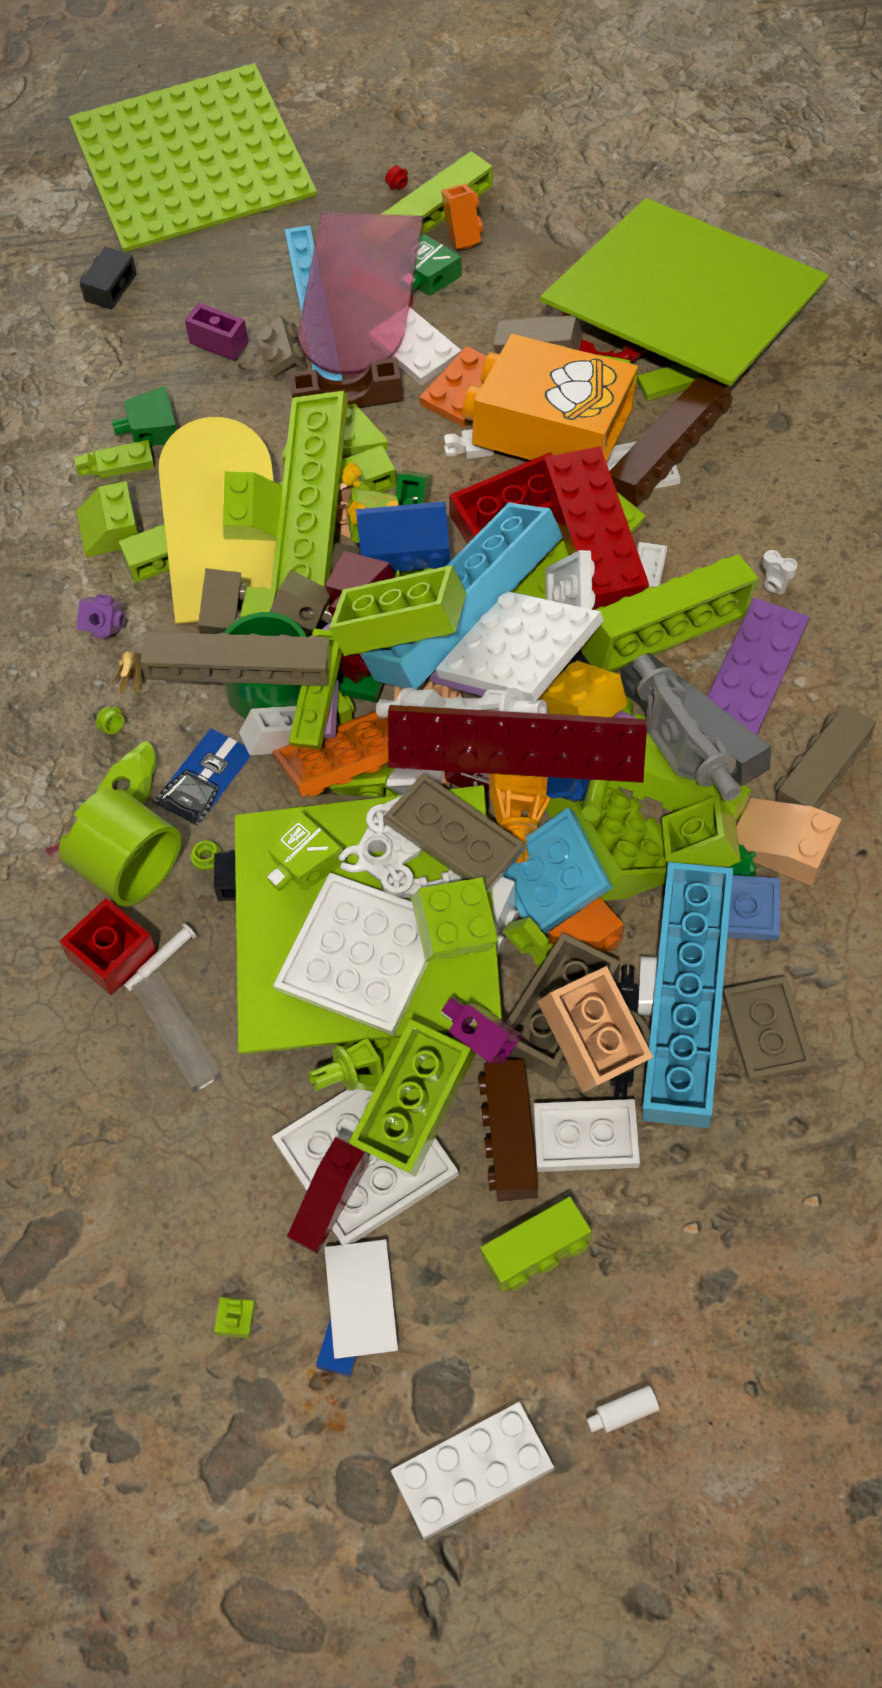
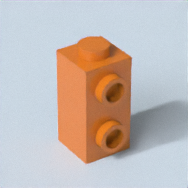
(461, 216)

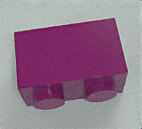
(216, 331)

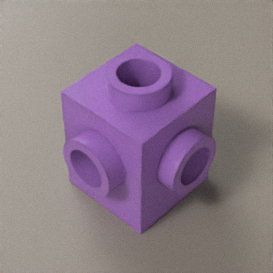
(100, 615)

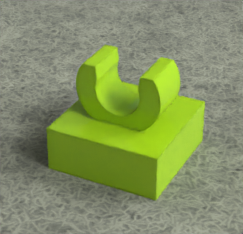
(235, 1318)

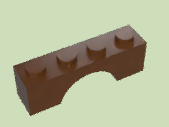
(376, 385)

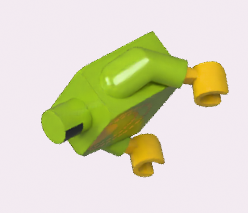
(362, 497)

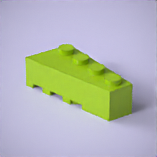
(673, 790)

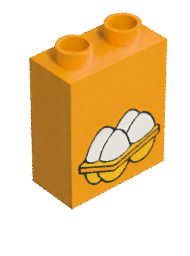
(549, 400)

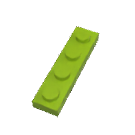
(315, 703)

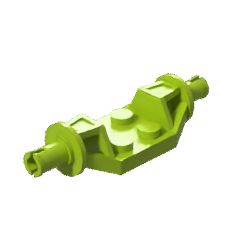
(354, 1056)

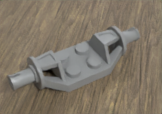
(679, 734)

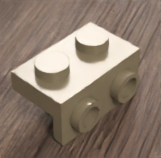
(280, 346)

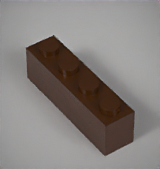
(510, 1131)

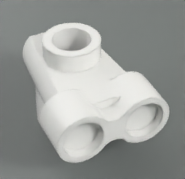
(778, 571)

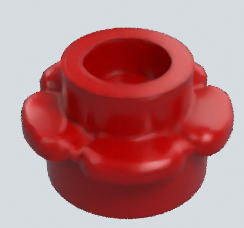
(396, 177)

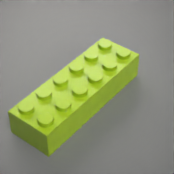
(671, 613)

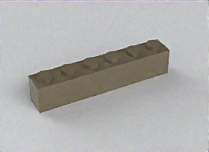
(236, 658)

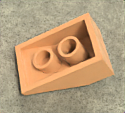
(788, 837)

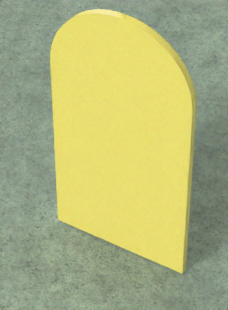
(193, 503)

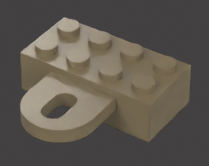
(565, 964)

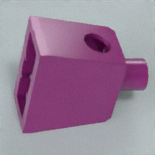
(493, 1037)

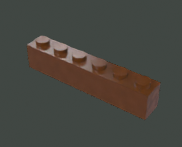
(670, 438)

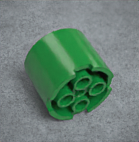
(247, 696)

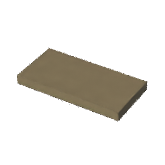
(453, 832)

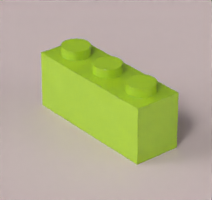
(536, 1245)

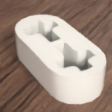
(647, 985)

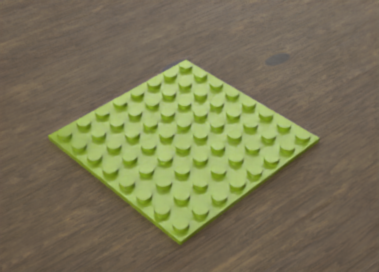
(191, 157)
(686, 290)
(272, 920)

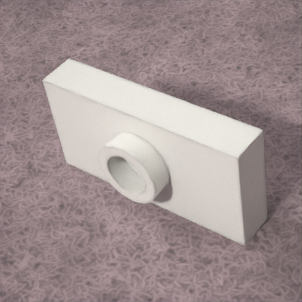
(653, 561)

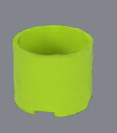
(120, 846)

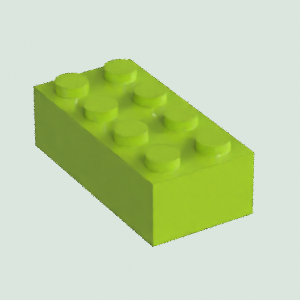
(398, 611)
(412, 1097)

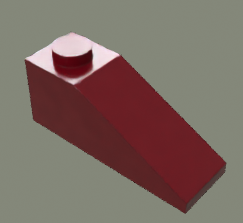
(328, 1194)

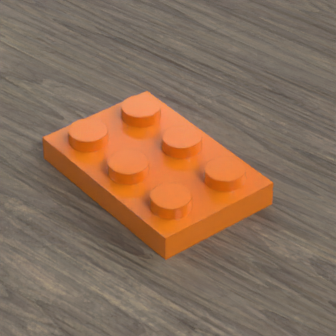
(449, 389)

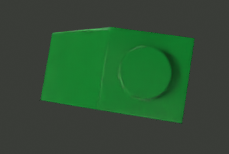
(413, 487)

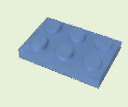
(754, 908)

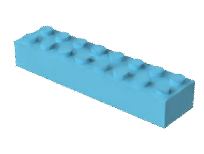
(487, 568)
(688, 996)

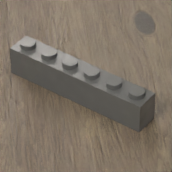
(749, 750)

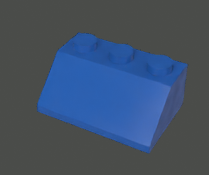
(405, 535)

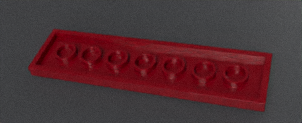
(517, 743)

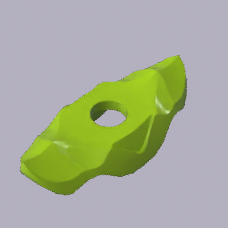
(135, 767)

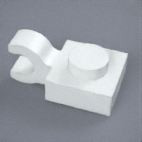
(463, 444)

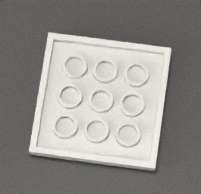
(520, 645)
(356, 955)
(383, 1187)

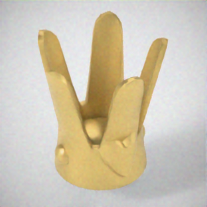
(129, 665)

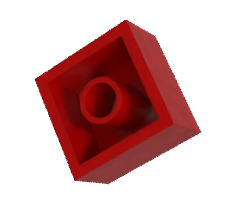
(108, 946)

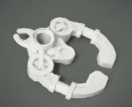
(390, 867)

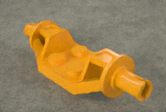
(513, 796)

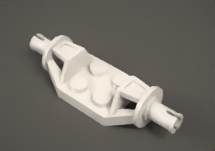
(494, 700)

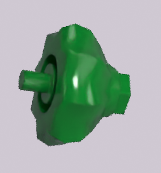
(746, 866)

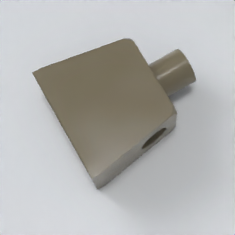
(302, 601)

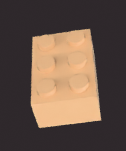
(594, 1029)

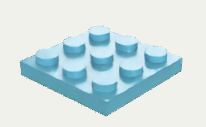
(560, 873)

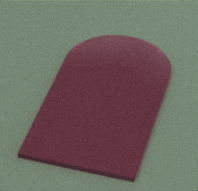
(358, 289)

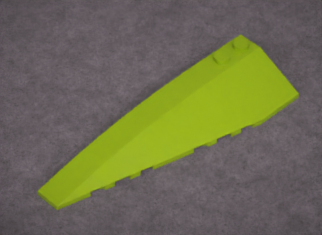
(624, 842)

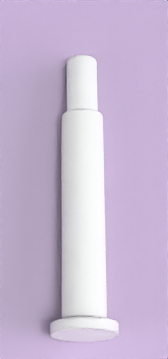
(161, 956)

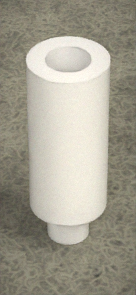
(624, 1410)

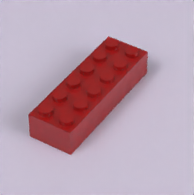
(595, 522)

